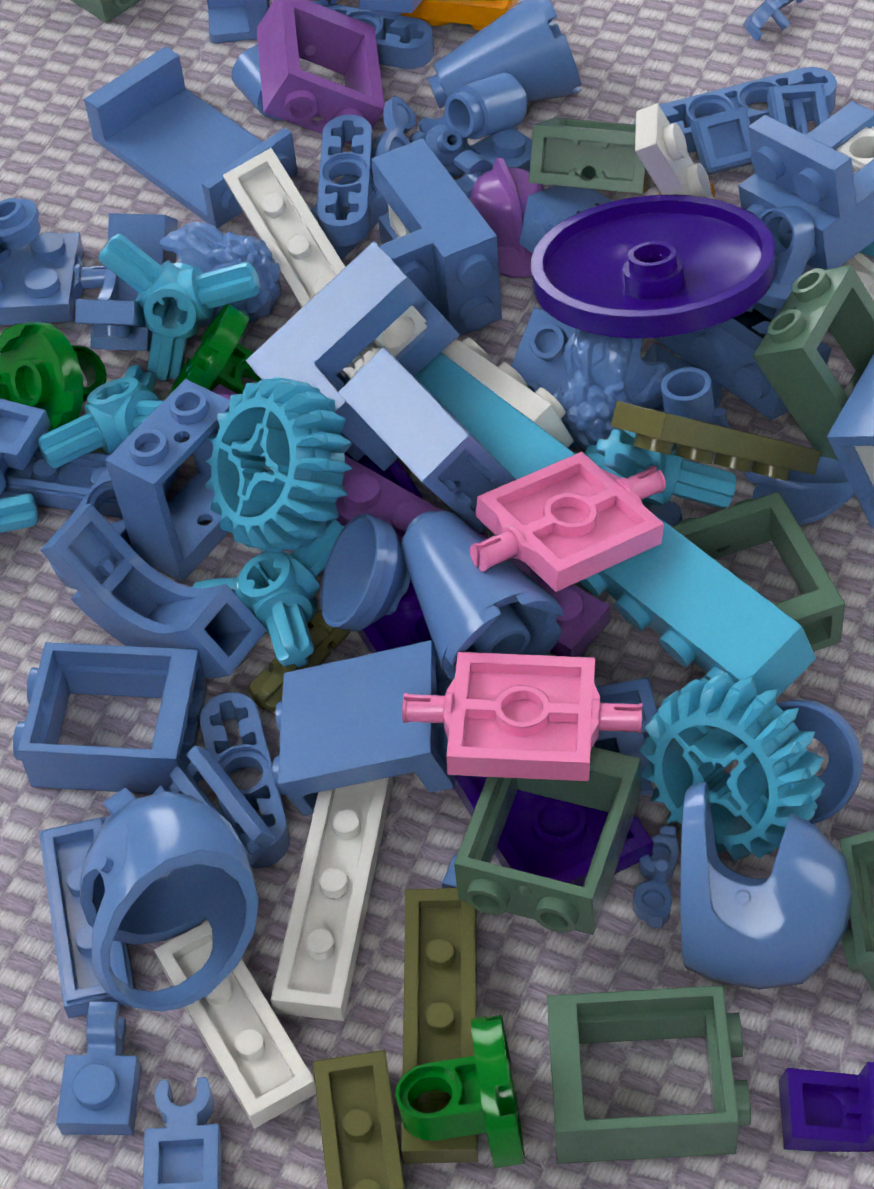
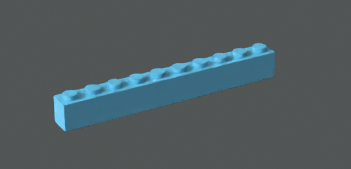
(674, 587)

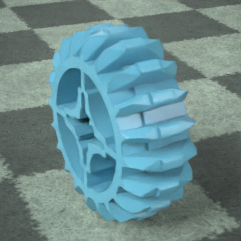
(278, 464)
(703, 733)

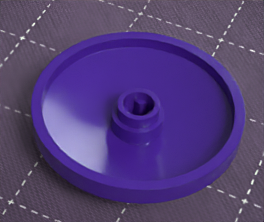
(653, 266)

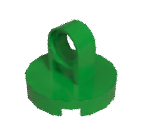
(220, 355)
(46, 371)
(479, 1092)

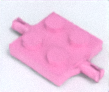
(569, 520)
(522, 716)

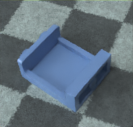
(347, 727)

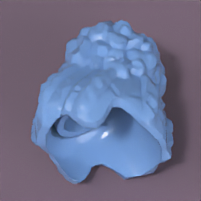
(211, 250)
(600, 375)

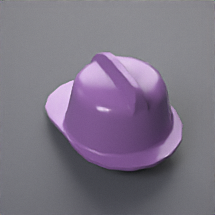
(502, 202)

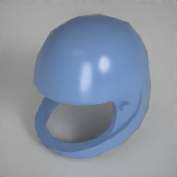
(158, 874)
(760, 928)

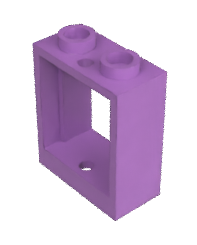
(327, 39)

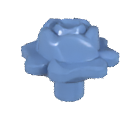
(443, 141)

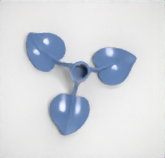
(695, 395)

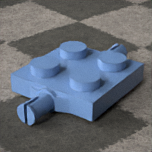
(45, 279)

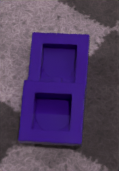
(827, 1110)

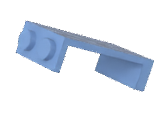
(177, 136)

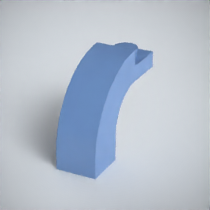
(116, 316)
(144, 605)

